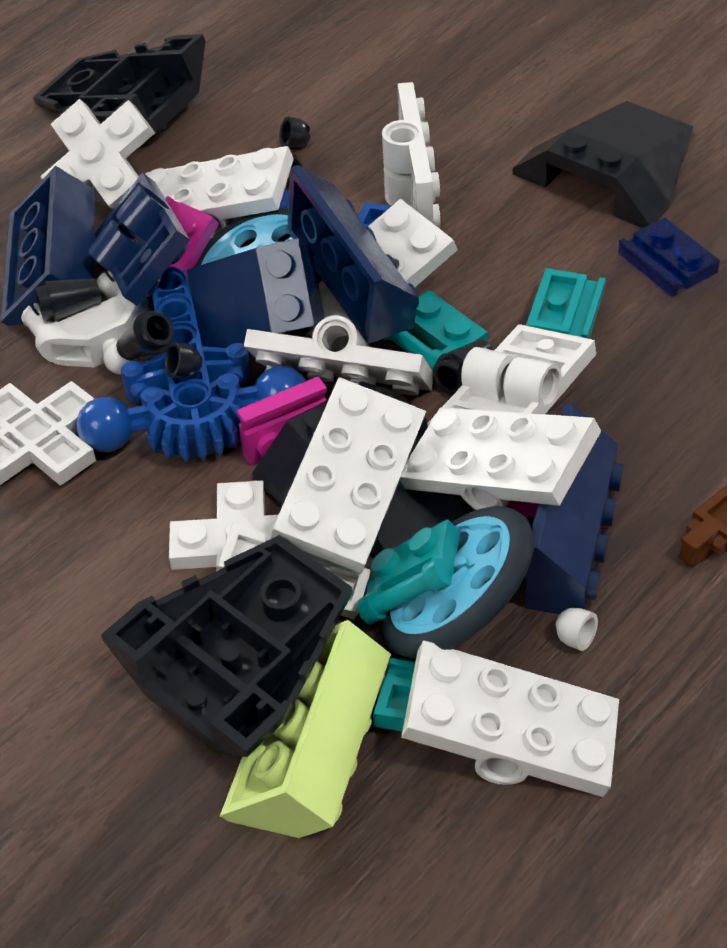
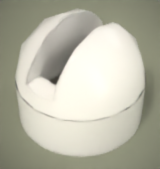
(577, 627)

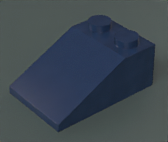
(257, 290)

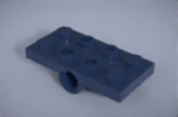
(139, 240)

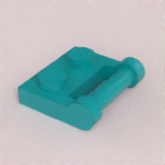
(439, 327)
(410, 570)

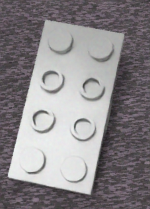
(408, 159)
(230, 184)
(413, 244)
(356, 361)
(523, 372)
(500, 456)
(349, 475)
(511, 721)

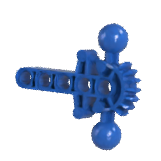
(182, 414)

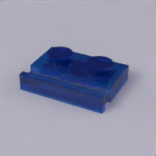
(668, 256)

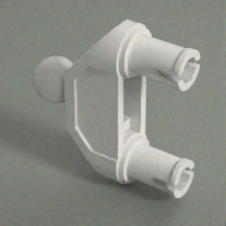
(89, 335)

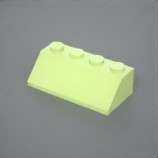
(303, 768)

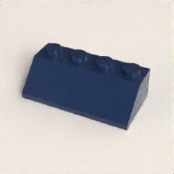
(47, 241)
(350, 258)
(571, 536)

